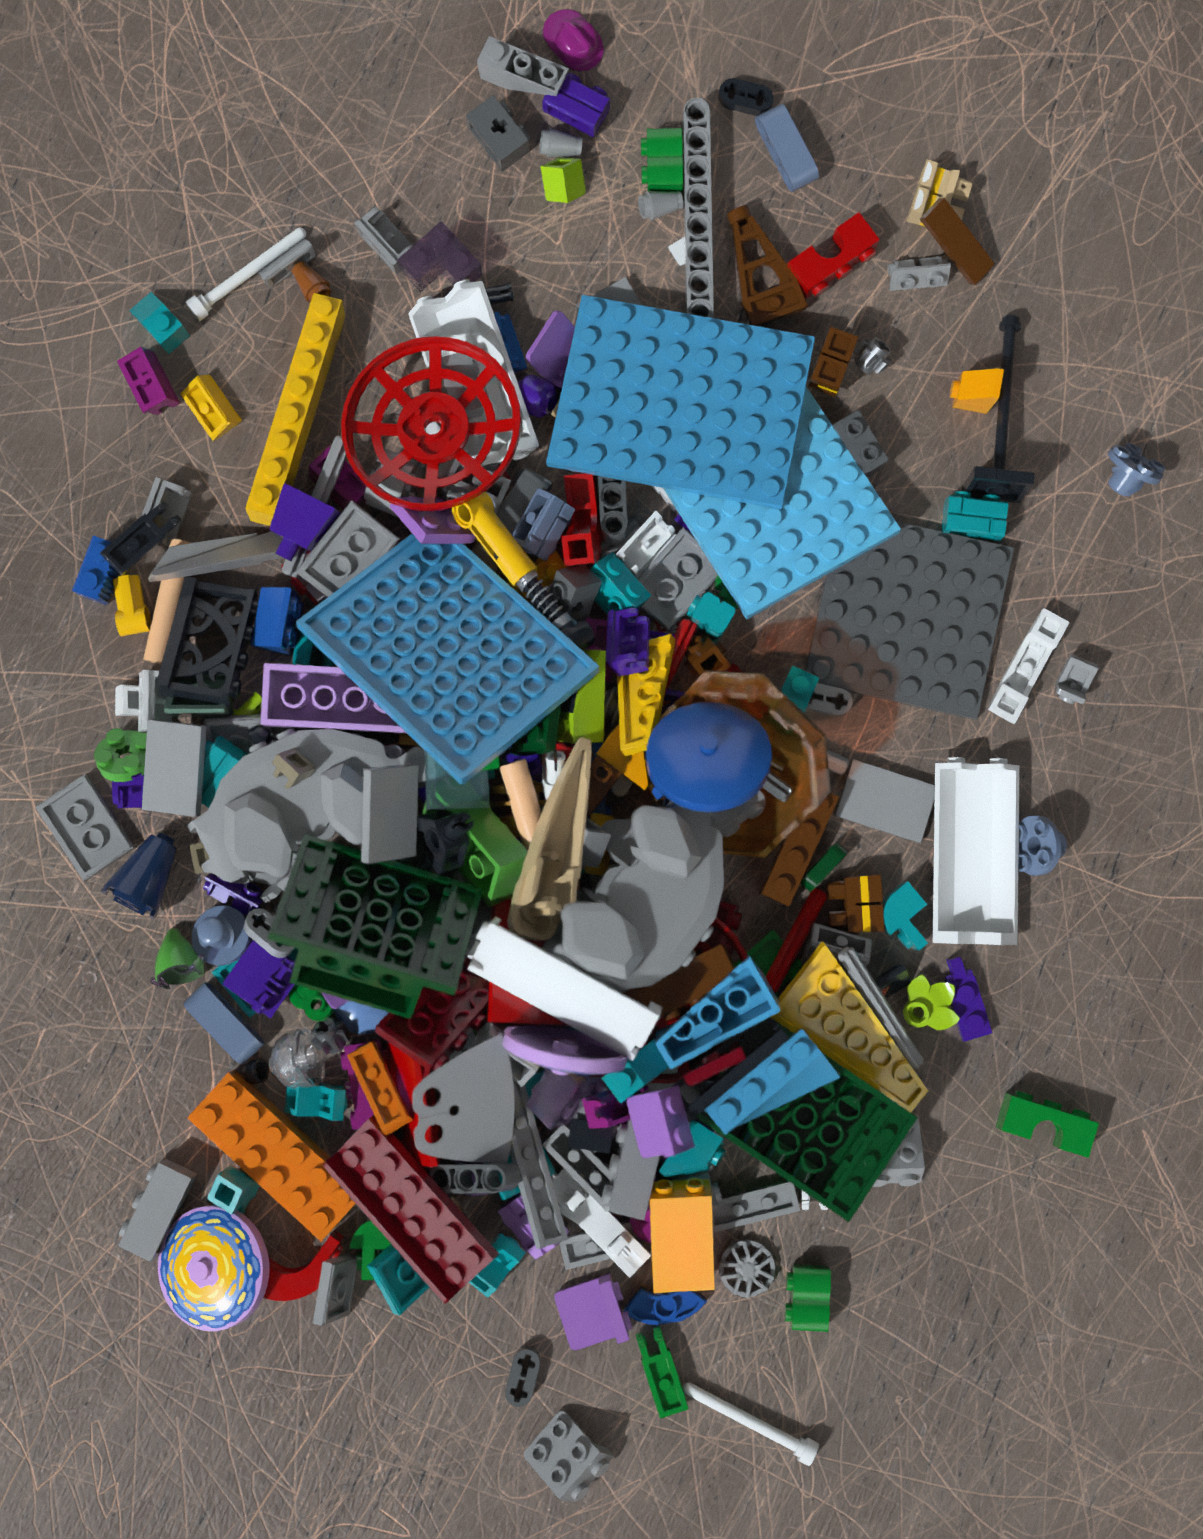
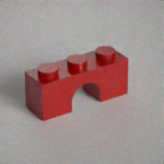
(855, 244)

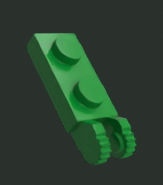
(662, 1376)

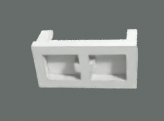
(646, 544)
(150, 700)

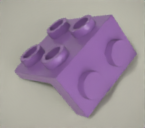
(552, 348)
(660, 1123)
(593, 1312)

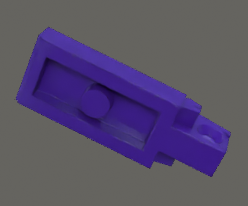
(967, 1002)

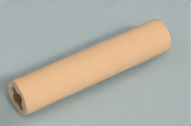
(163, 615)
(522, 798)

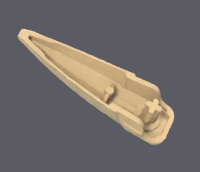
(554, 853)

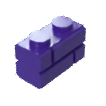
(578, 105)

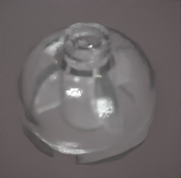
(296, 1060)

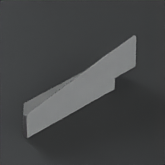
(216, 555)

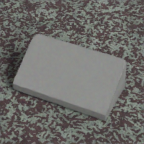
(282, 266)

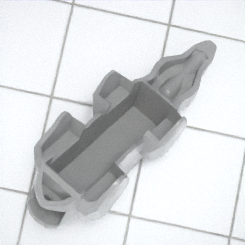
(259, 822)
(649, 906)

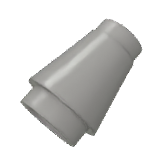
(559, 144)
(659, 203)

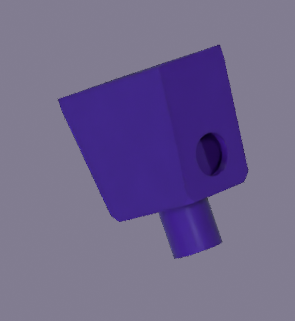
(300, 521)

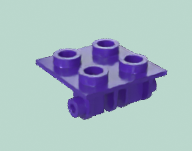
(261, 979)

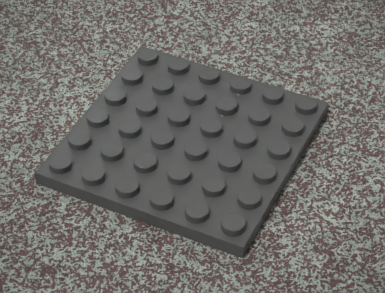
(913, 621)

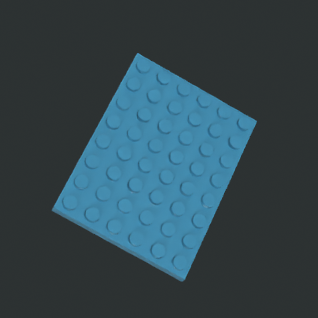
(681, 401)
(448, 651)

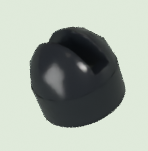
(260, 733)
(261, 1068)

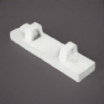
(599, 1224)

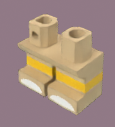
(937, 184)

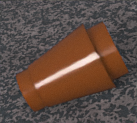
(310, 281)

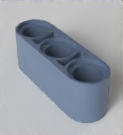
(787, 147)
(223, 1023)

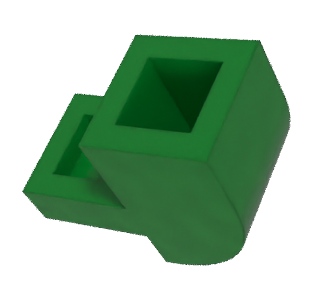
(368, 1239)

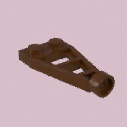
(772, 303)

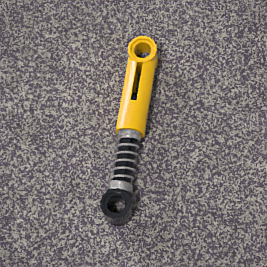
(517, 566)

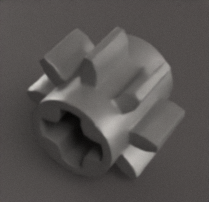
(872, 356)
(330, 1035)

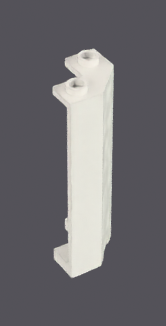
(470, 318)
(976, 852)
(562, 990)

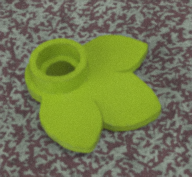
(934, 1001)

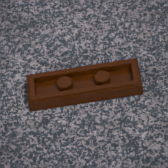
(957, 241)

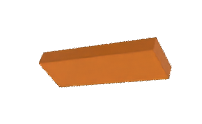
(379, 1087)

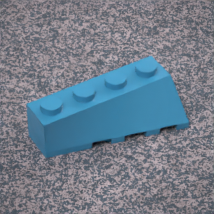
(725, 1011)
(780, 1078)

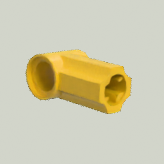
(132, 613)

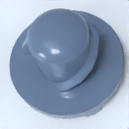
(1132, 469)
(1039, 845)
(220, 935)

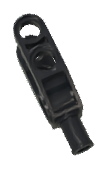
(445, 838)

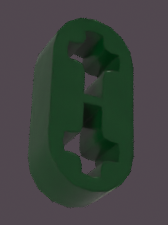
(823, 866)

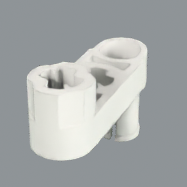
(551, 767)

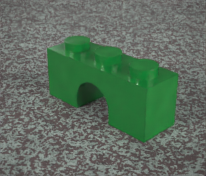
(1073, 1130)

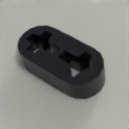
(745, 96)

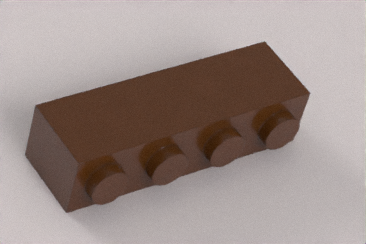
(796, 854)
(687, 983)

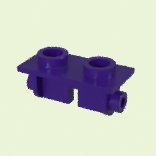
(245, 895)

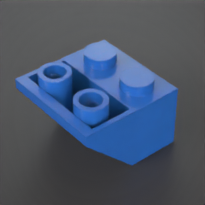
(277, 620)

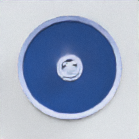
(708, 756)

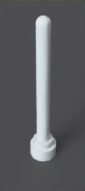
(202, 304)
(803, 1448)

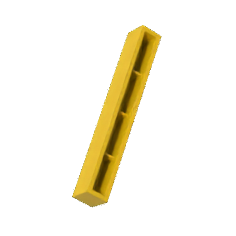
(296, 406)

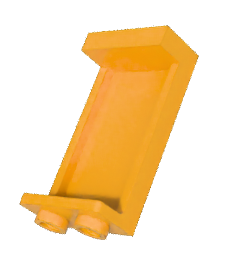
(681, 1235)

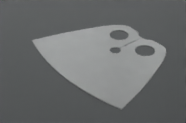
(484, 1092)

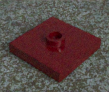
(714, 1064)

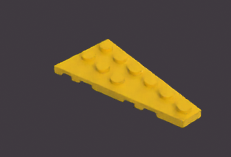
(846, 1029)

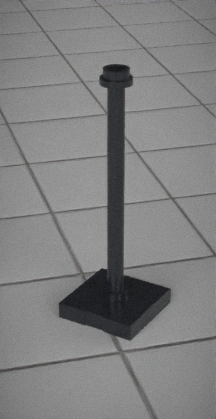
(1007, 484)

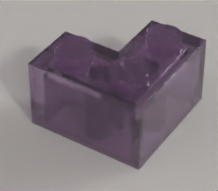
(439, 254)
(559, 1096)

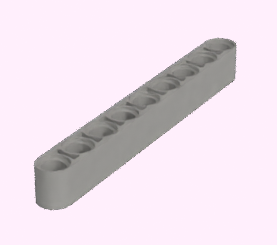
(697, 215)

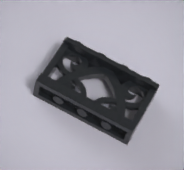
(190, 607)

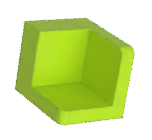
(563, 180)

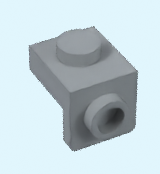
(1075, 679)

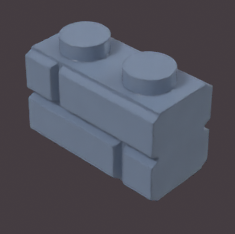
(542, 524)

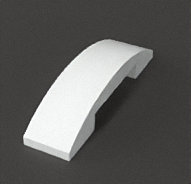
(1027, 665)

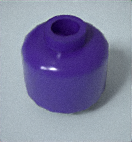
(538, 395)

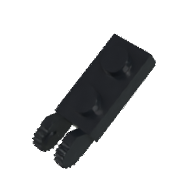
(138, 540)

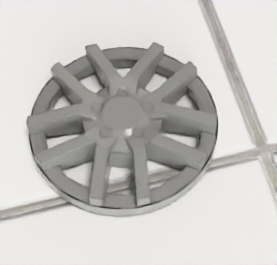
(747, 1268)

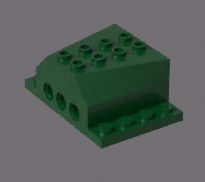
(373, 927)
(826, 1140)

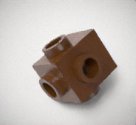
(705, 655)

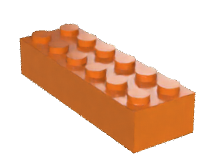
(272, 1152)

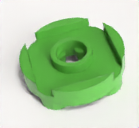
(116, 744)

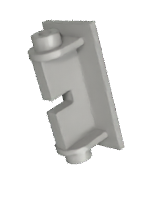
(929, 273)

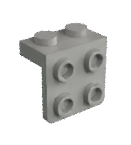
(907, 1162)
(567, 1458)

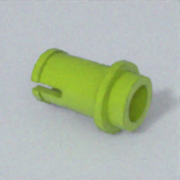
(251, 706)

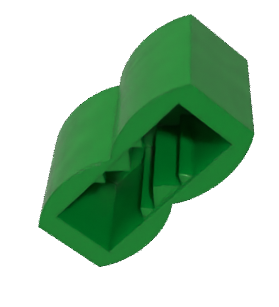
(664, 159)
(809, 1298)

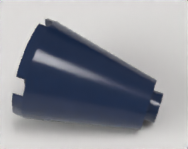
(144, 876)

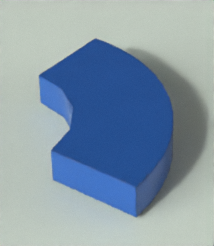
(663, 1307)

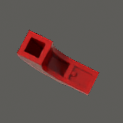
(583, 535)
(298, 1282)

